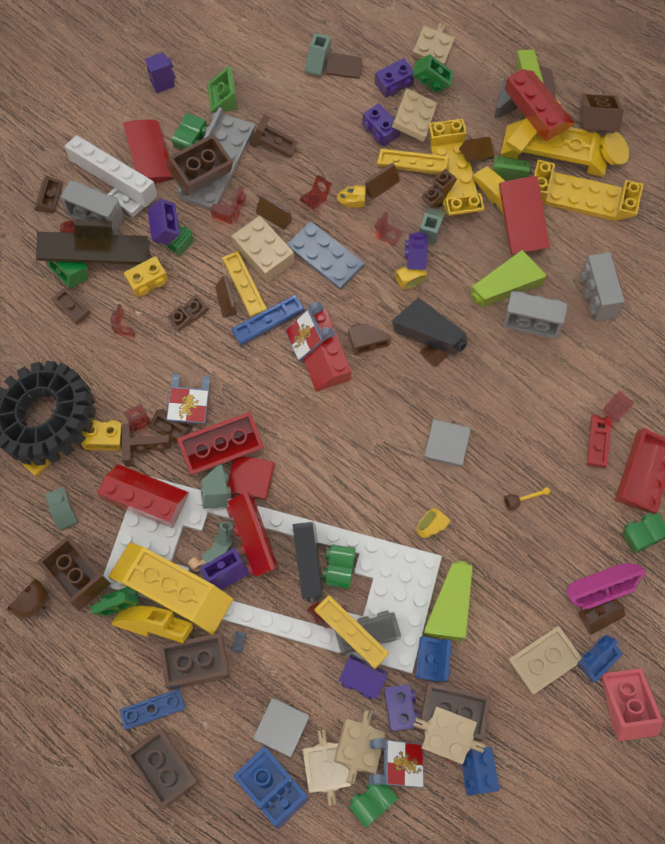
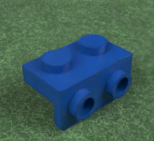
(600, 657)
(433, 659)
(480, 772)

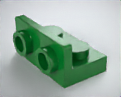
(115, 602)

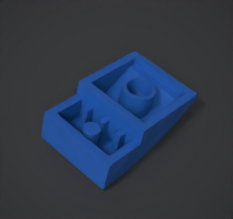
(271, 787)

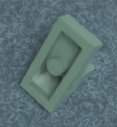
(61, 509)

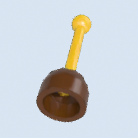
(513, 501)

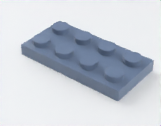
(325, 255)

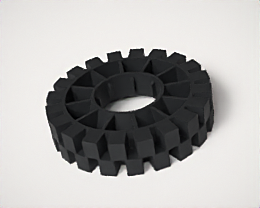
(65, 425)

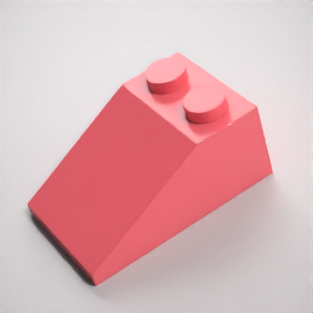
(631, 705)

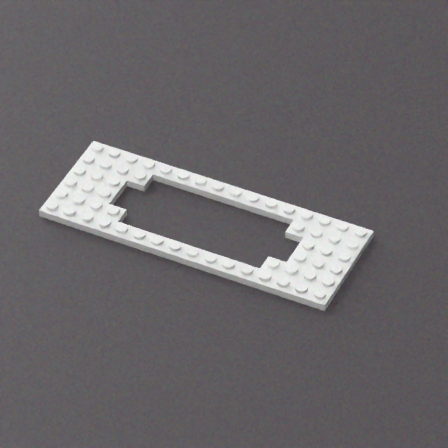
(400, 576)

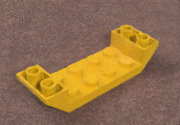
(445, 141)
(570, 145)
(587, 195)
(171, 587)

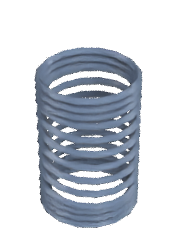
(240, 635)

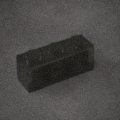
(382, 628)

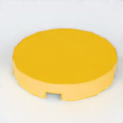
(614, 148)

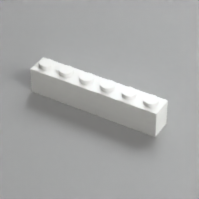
(111, 171)

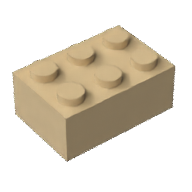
(263, 249)

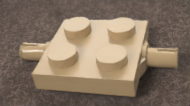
(433, 43)
(449, 735)
(354, 748)
(322, 771)

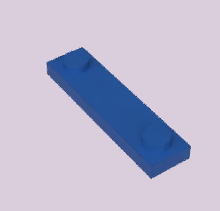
(268, 320)

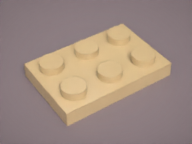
(414, 114)
(545, 660)

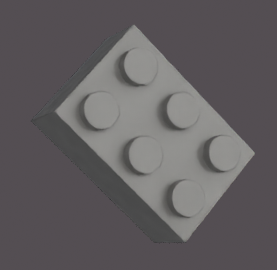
(91, 204)
(601, 287)
(534, 314)

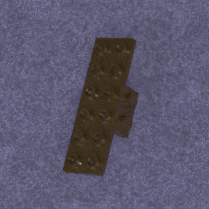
(93, 244)

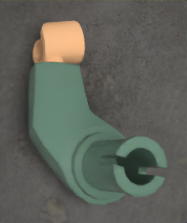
(220, 546)

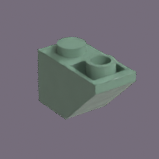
(318, 54)
(432, 224)
(214, 489)

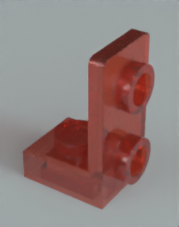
(226, 214)

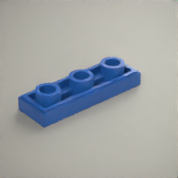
(164, 705)

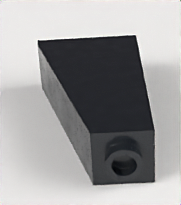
(430, 327)
(308, 560)

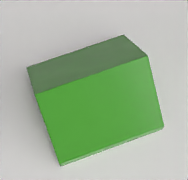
(222, 91)
(510, 168)

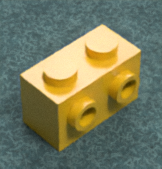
(146, 277)
(103, 436)

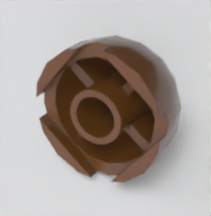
(30, 601)

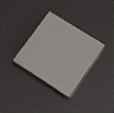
(447, 443)
(281, 727)

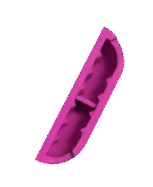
(605, 585)

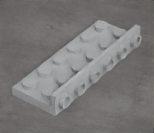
(234, 137)

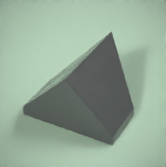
(505, 103)

